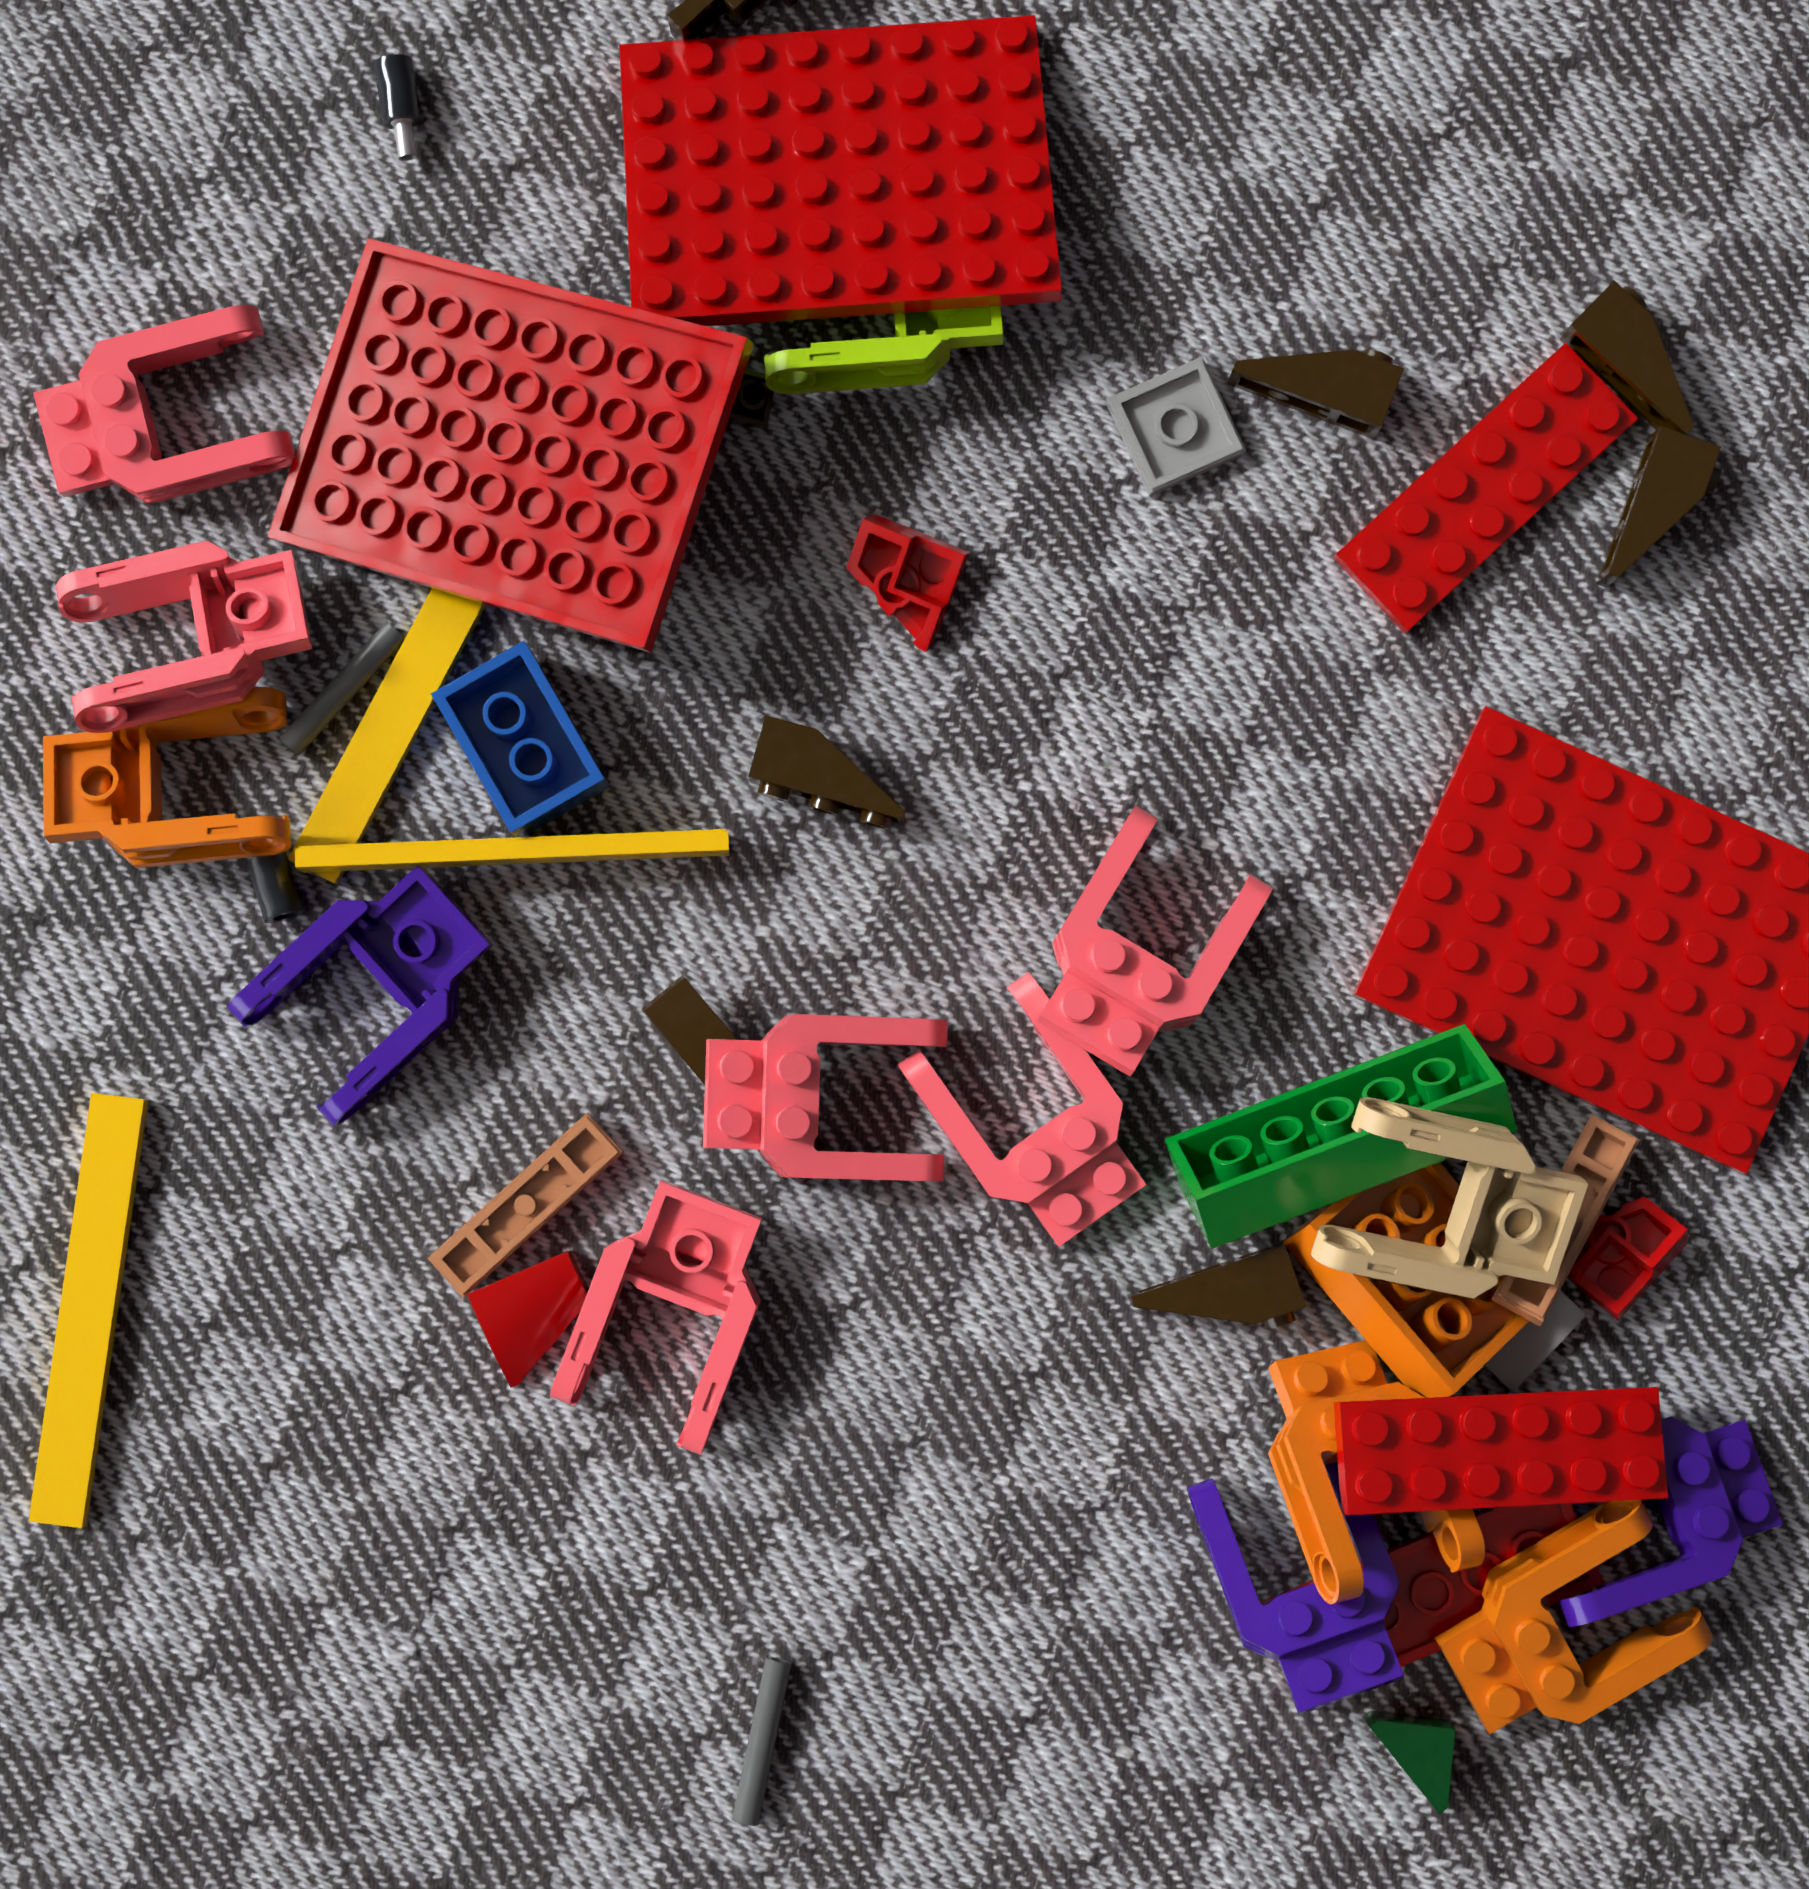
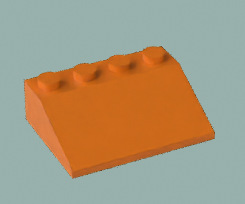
(1421, 1334)

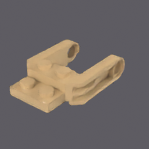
(1502, 1220)

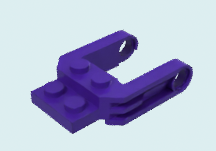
(414, 947)
(1711, 1505)
(1321, 1646)

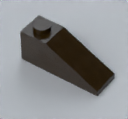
(1627, 353)
(1333, 386)
(1666, 485)
(1239, 1290)

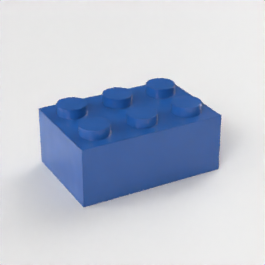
(520, 740)

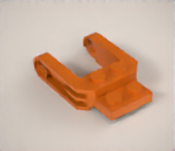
(113, 789)
(1308, 1442)
(1516, 1656)

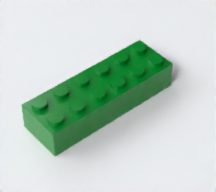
(1301, 1146)

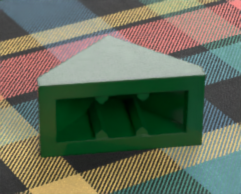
(1421, 1748)

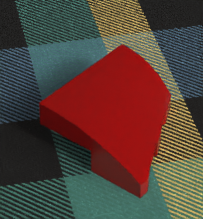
(908, 574)
(1627, 1255)
(529, 1312)

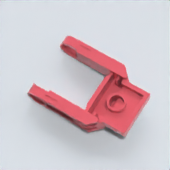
(104, 427)
(240, 617)
(1116, 991)
(768, 1096)
(1068, 1166)
(691, 1256)

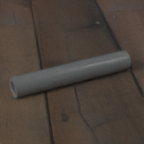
(342, 688)
(762, 1741)

